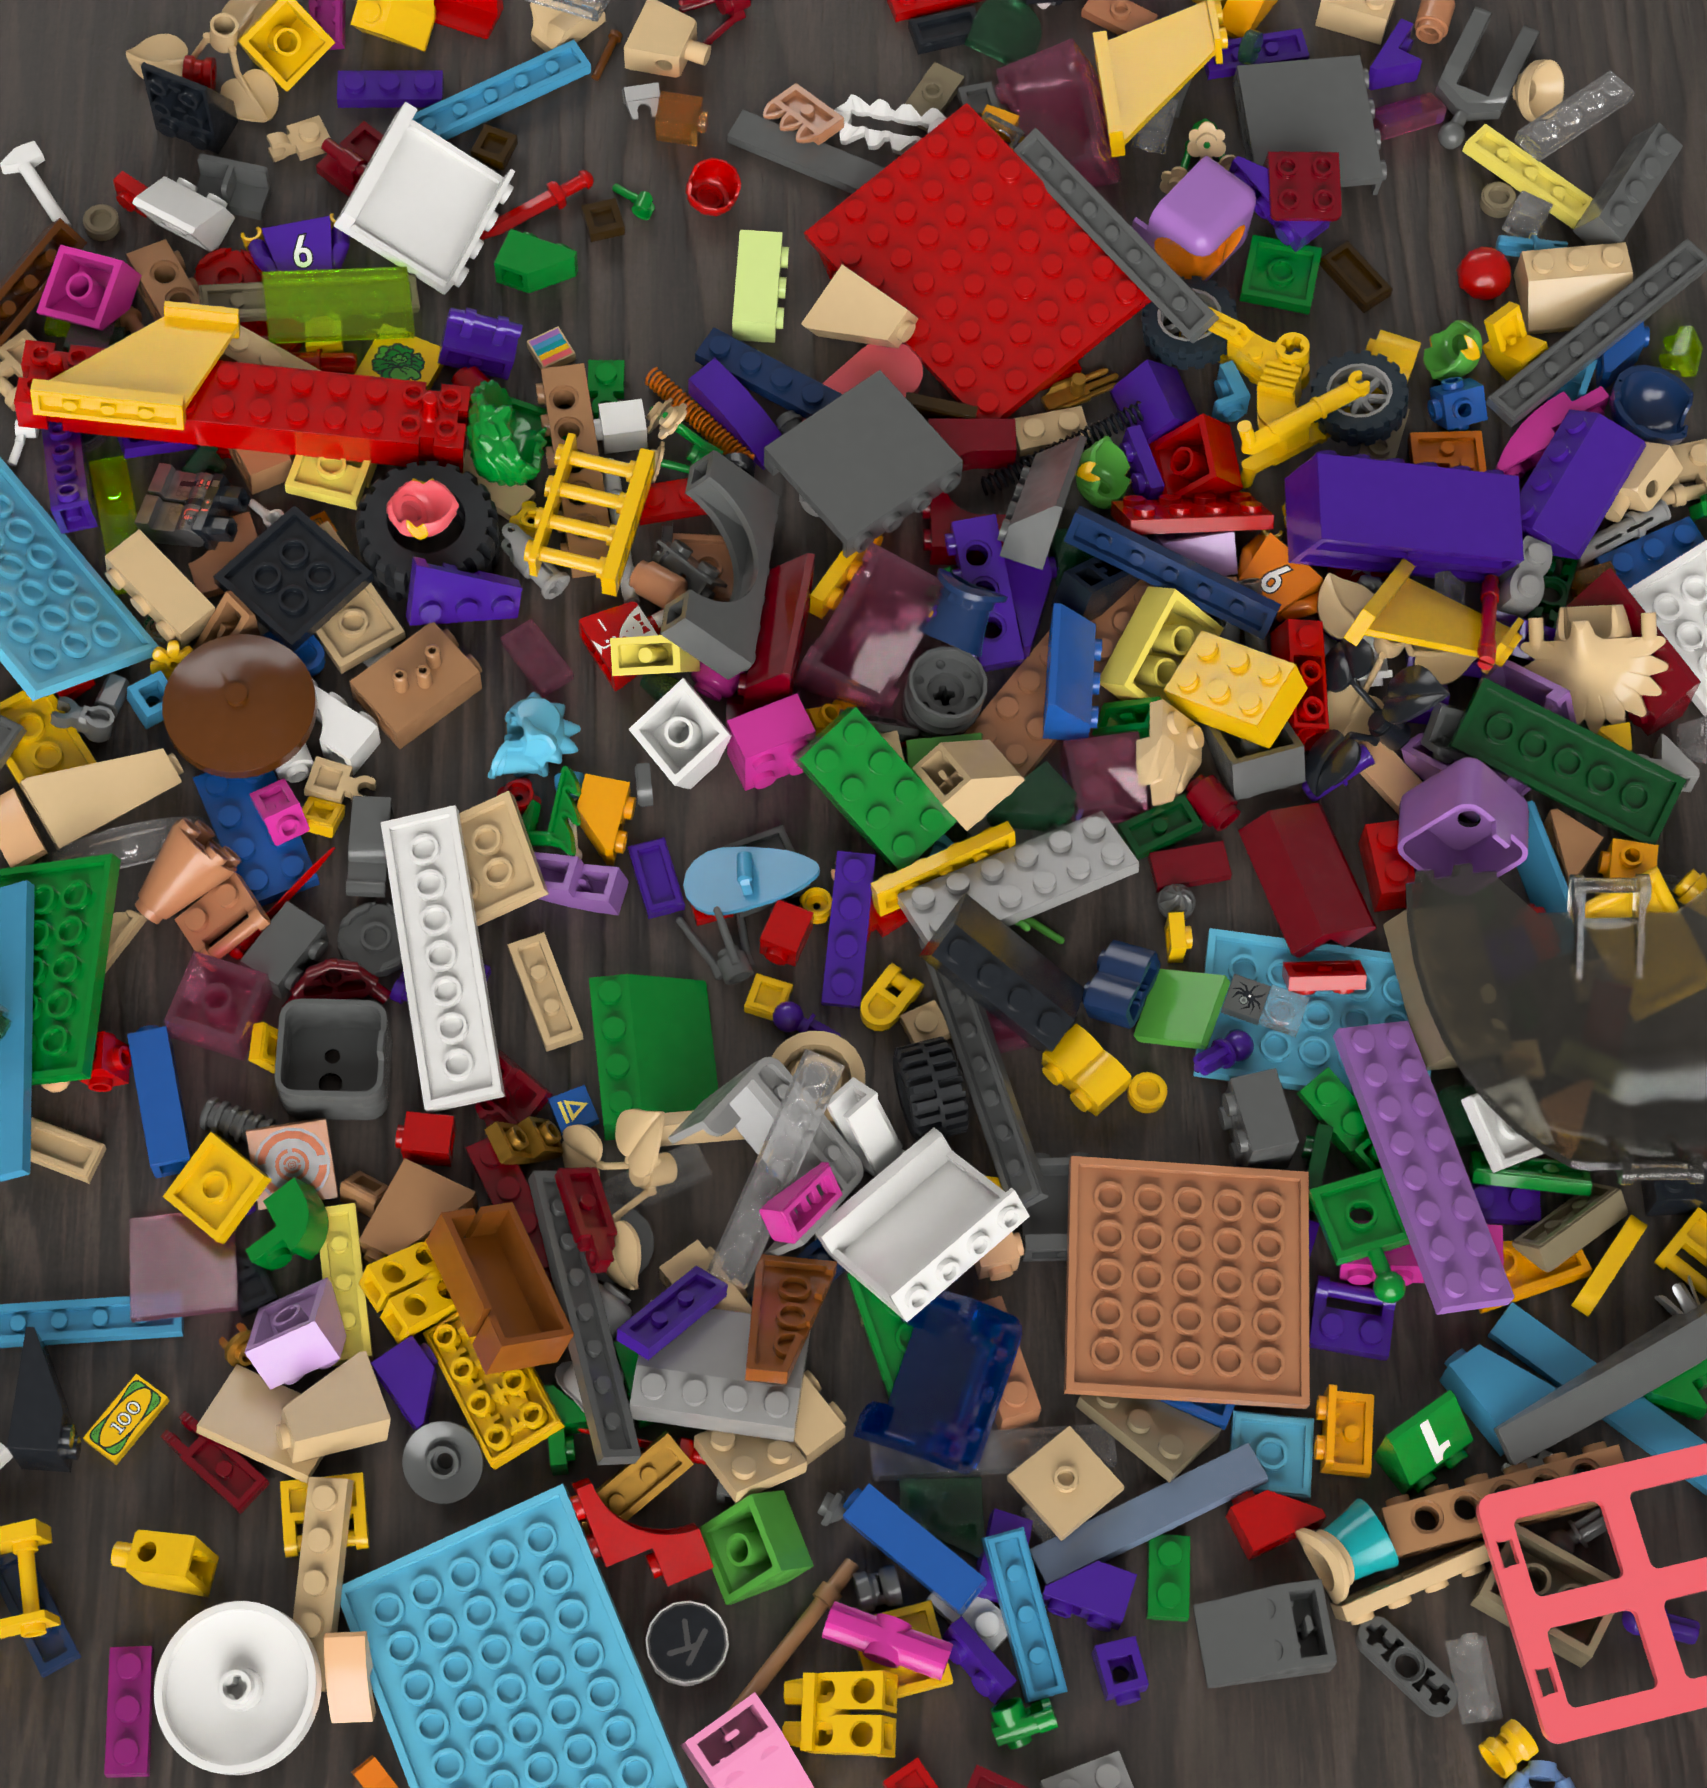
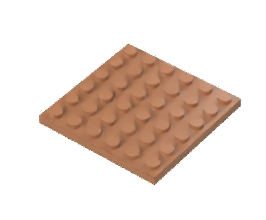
(1187, 1283)

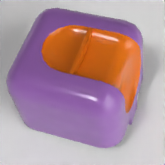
(1200, 220)

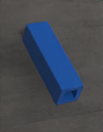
(160, 1100)
(913, 1548)

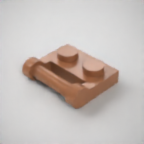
(220, 911)

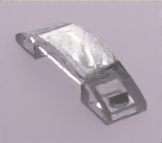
(131, 843)

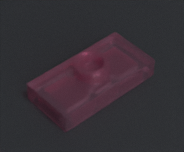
(537, 658)

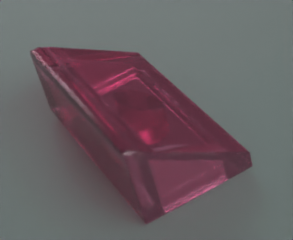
(1408, 115)

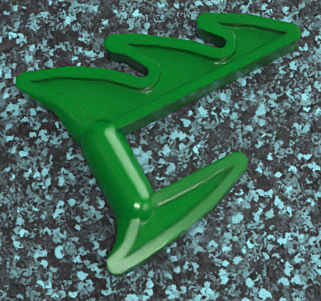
(559, 830)

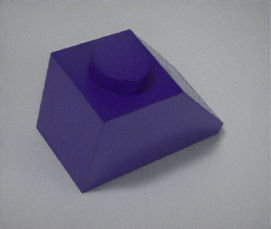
(409, 1379)

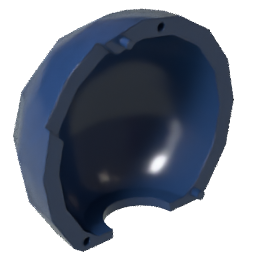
(1651, 404)

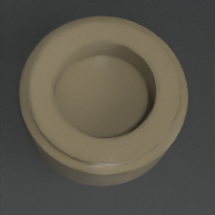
(1497, 199)
(101, 222)

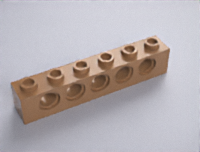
(569, 387)
(1452, 1530)

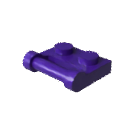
(1349, 1330)

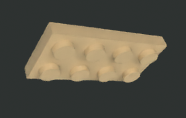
(360, 627)

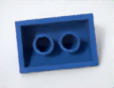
(1071, 676)

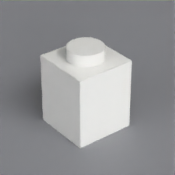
(621, 426)

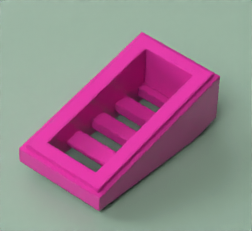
(779, 1211)

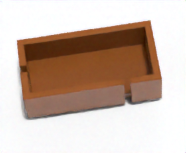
(499, 1288)

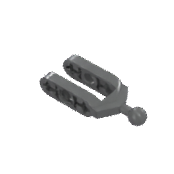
(1467, 103)

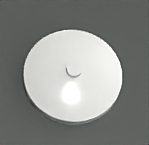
(237, 1688)

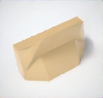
(556, 27)

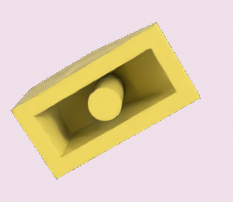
(649, 656)

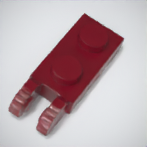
(218, 1466)

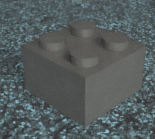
(1258, 1121)

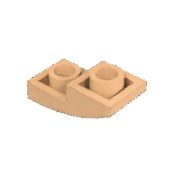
(18, 835)
(348, 1677)

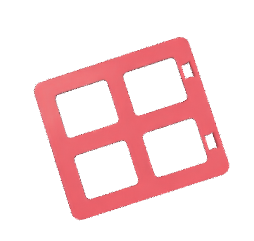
(1638, 1590)

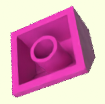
(88, 288)

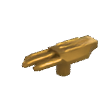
(1075, 391)

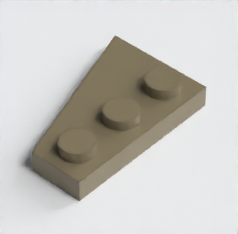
(1152, 1430)

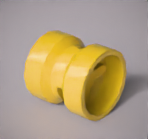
(1508, 1748)

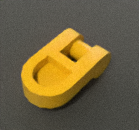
(883, 1009)

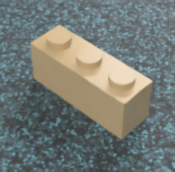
(158, 589)

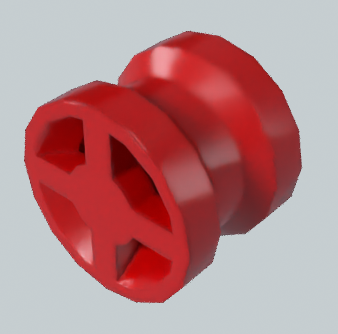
(200, 71)

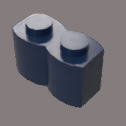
(1121, 984)

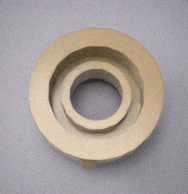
(827, 1045)

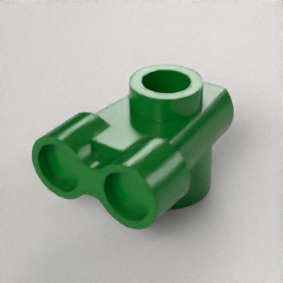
(1015, 1723)

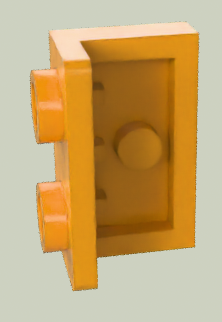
(1346, 1432)

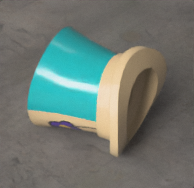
(1348, 1549)

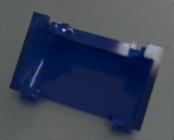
(947, 1384)

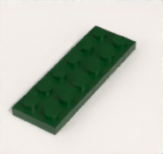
(1567, 762)

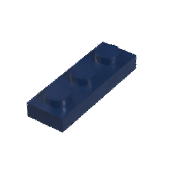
(55, 1647)

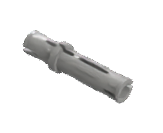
(1631, 526)

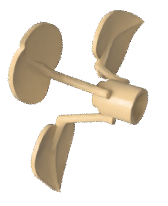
(252, 93)
(1338, 608)
(638, 1139)

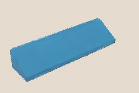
(1541, 869)

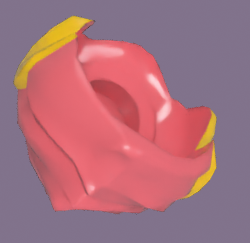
(422, 508)

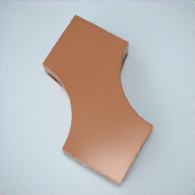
(214, 560)

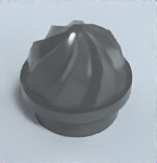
(1176, 899)

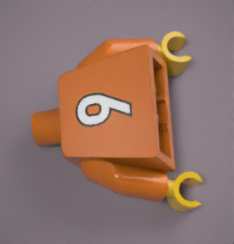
(1283, 582)

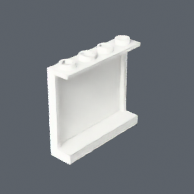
(424, 203)
(920, 1225)

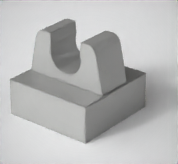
(641, 95)

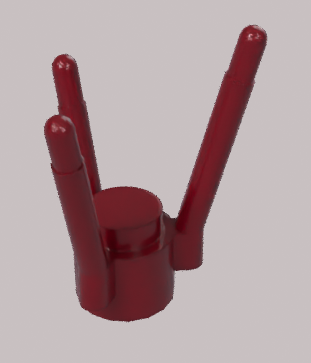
(734, 8)

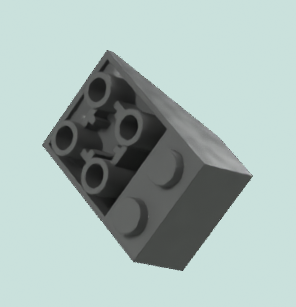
(1265, 1634)

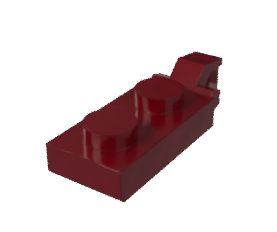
(588, 1215)

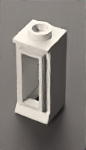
(865, 1126)

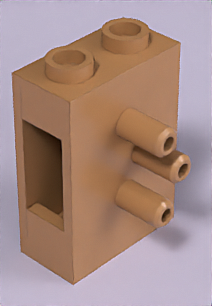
(417, 684)

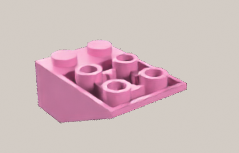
(745, 1751)

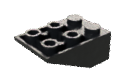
(189, 109)

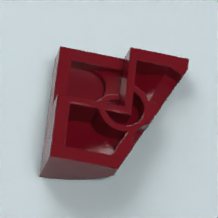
(522, 1096)

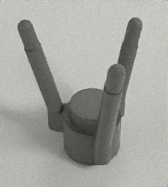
(733, 964)

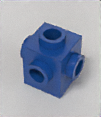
(1457, 403)

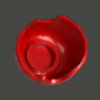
(713, 187)
(1484, 273)

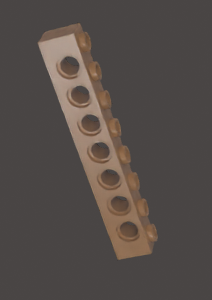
(161, 264)

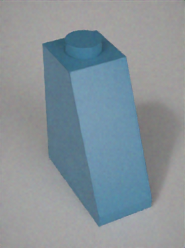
(1491, 1389)

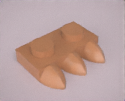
(804, 113)

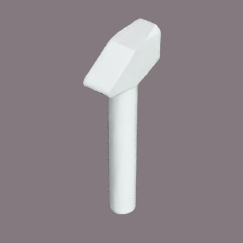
(23, 160)

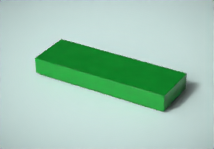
(1532, 1175)

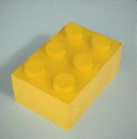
(1236, 689)

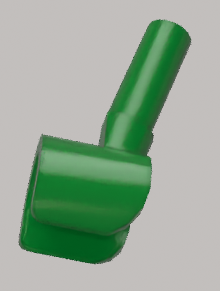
(642, 202)

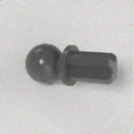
(1581, 1531)

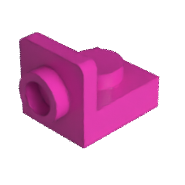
(280, 811)

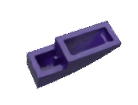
(733, 408)

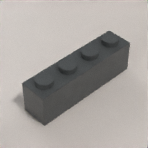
(1628, 187)

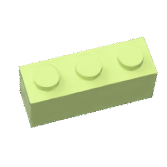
(759, 286)

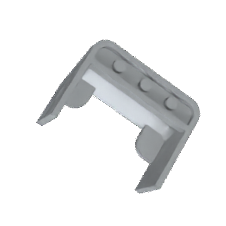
(750, 1106)

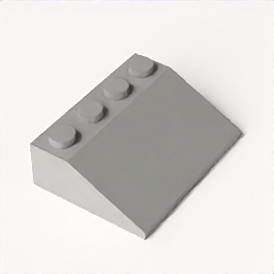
(703, 1383)

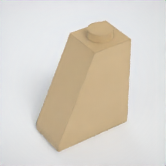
(859, 313)
(335, 1413)

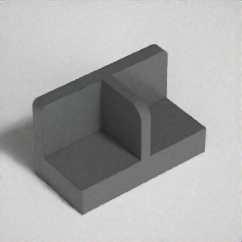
(239, 183)

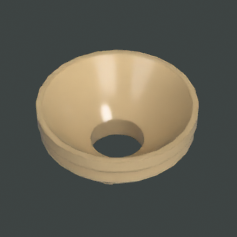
(1539, 88)

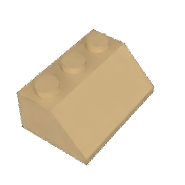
(1569, 284)

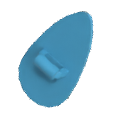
(746, 878)

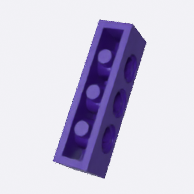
(982, 535)

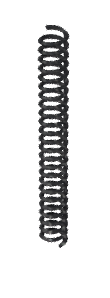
(1084, 432)

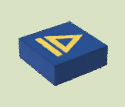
(573, 1108)

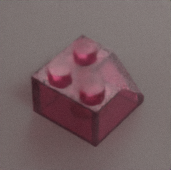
(1104, 776)
(218, 1005)

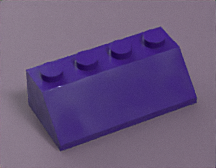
(1577, 481)

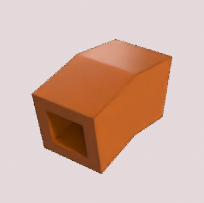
(372, 1775)

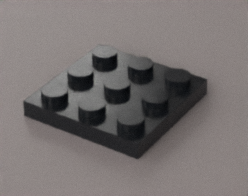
(294, 578)

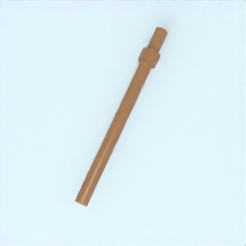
(823, 1599)

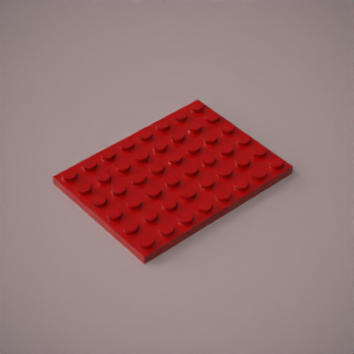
(984, 262)

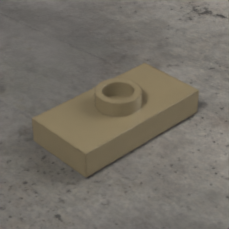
(935, 90)

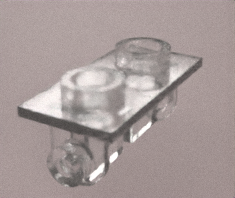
(1474, 1679)

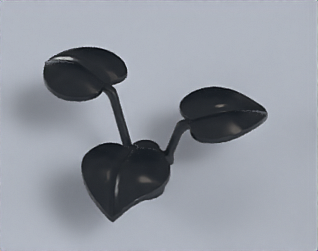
(1409, 695)

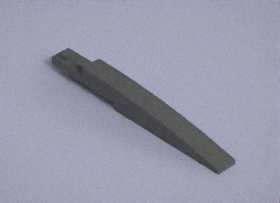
(1607, 1386)

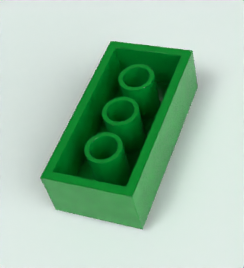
(874, 789)

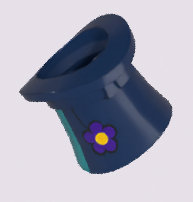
(960, 613)

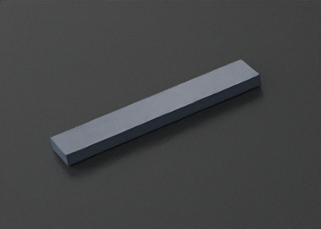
(1151, 1514)

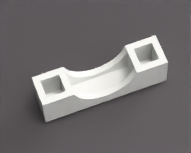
(345, 734)

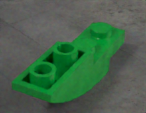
(1339, 1108)

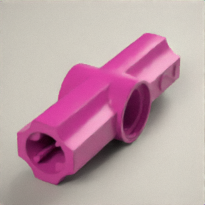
(887, 1640)

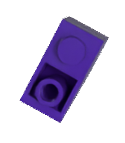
(1093, 1593)

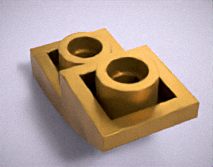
(526, 1142)

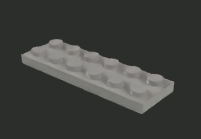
(1027, 876)

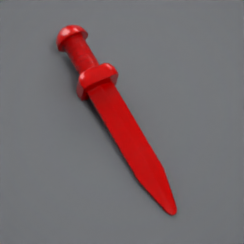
(554, 196)
(239, 951)

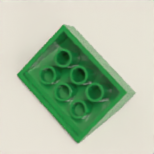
(651, 1044)

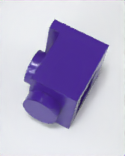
(1121, 1655)

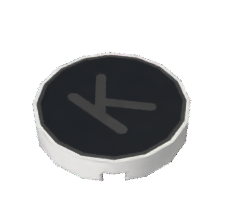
(687, 1643)

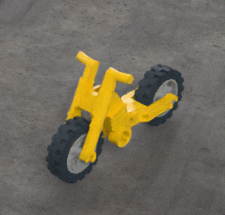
(1338, 395)

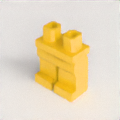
(407, 1291)
(827, 1709)

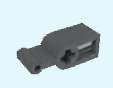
(366, 847)

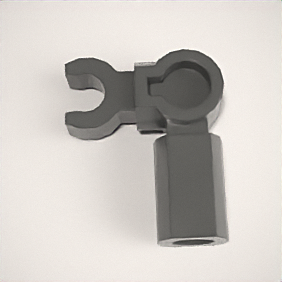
(98, 720)

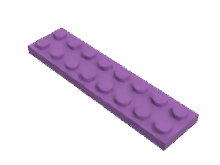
(1423, 1168)

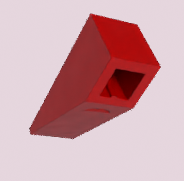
(1303, 645)

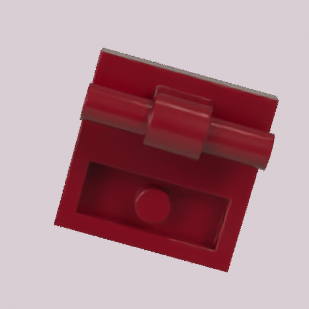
(349, 158)

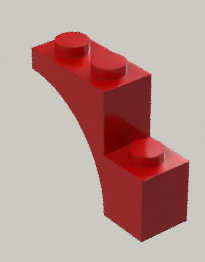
(674, 1551)

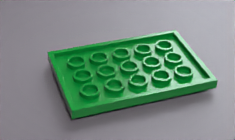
(70, 959)

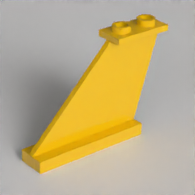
(1152, 64)
(146, 375)
(1422, 617)

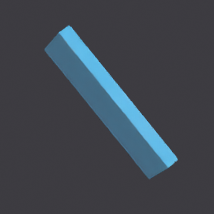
(1024, 1615)

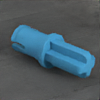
(1515, 245)

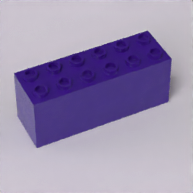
(1381, 511)

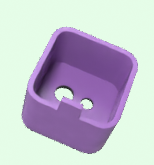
(1437, 839)

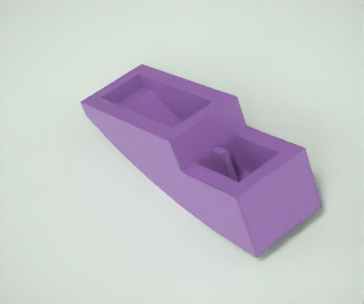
(582, 885)

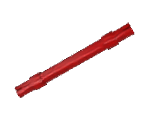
(1487, 644)

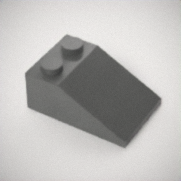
(1254, 769)

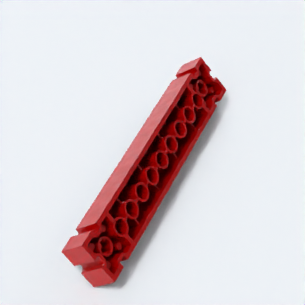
(285, 412)

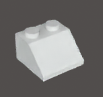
(185, 212)
(682, 735)

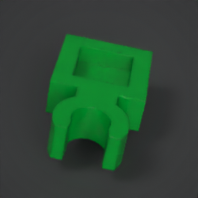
(605, 382)

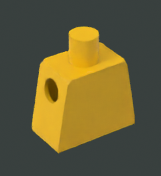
(168, 1561)

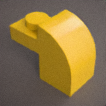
(1508, 344)

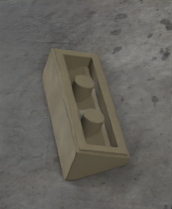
(1571, 1227)

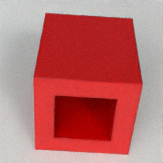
(786, 933)
(427, 1138)

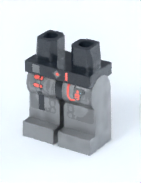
(190, 508)

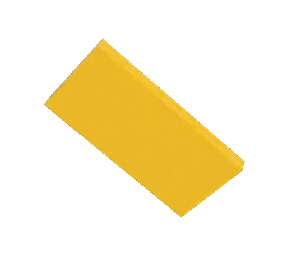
(503, 1408)

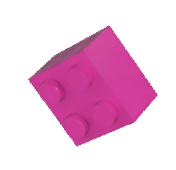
(768, 740)

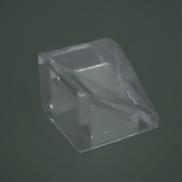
(1527, 215)

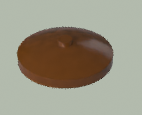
(239, 706)

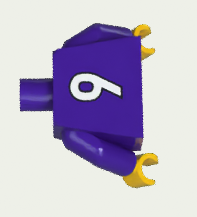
(299, 246)

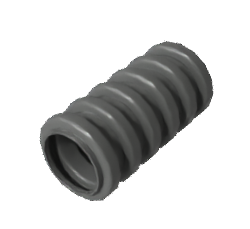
(231, 1120)

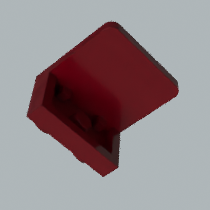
(1304, 186)

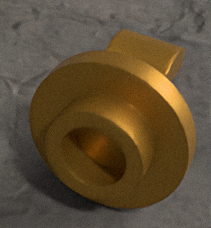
(236, 1347)

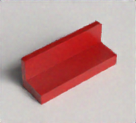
(469, 16)

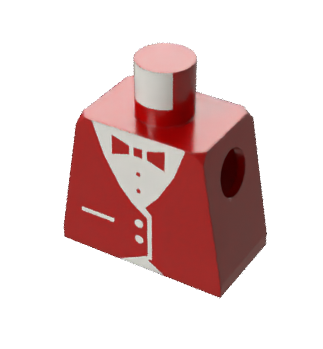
(616, 622)

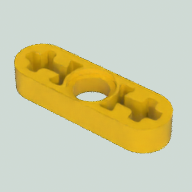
(1609, 1265)

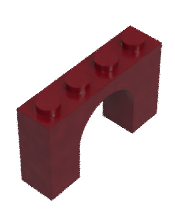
(980, 446)

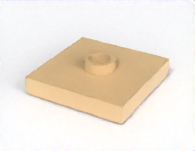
(1065, 1483)

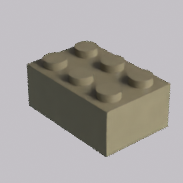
(1550, 1572)

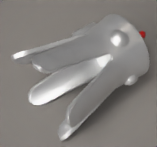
(1684, 1298)

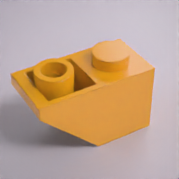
(603, 812)

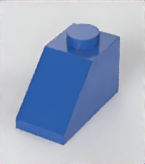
(1621, 356)

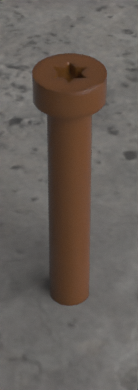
(614, 37)

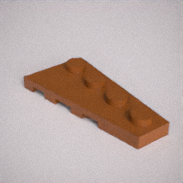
(783, 1312)

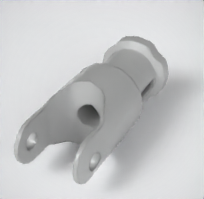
(549, 578)

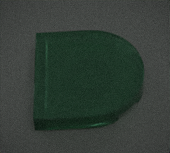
(1005, 30)

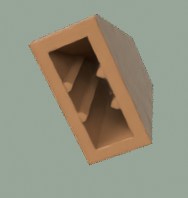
(411, 1210)

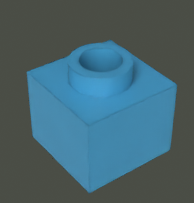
(146, 691)

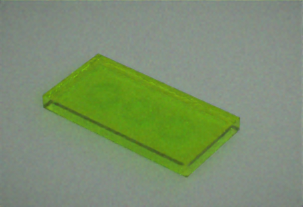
(338, 304)

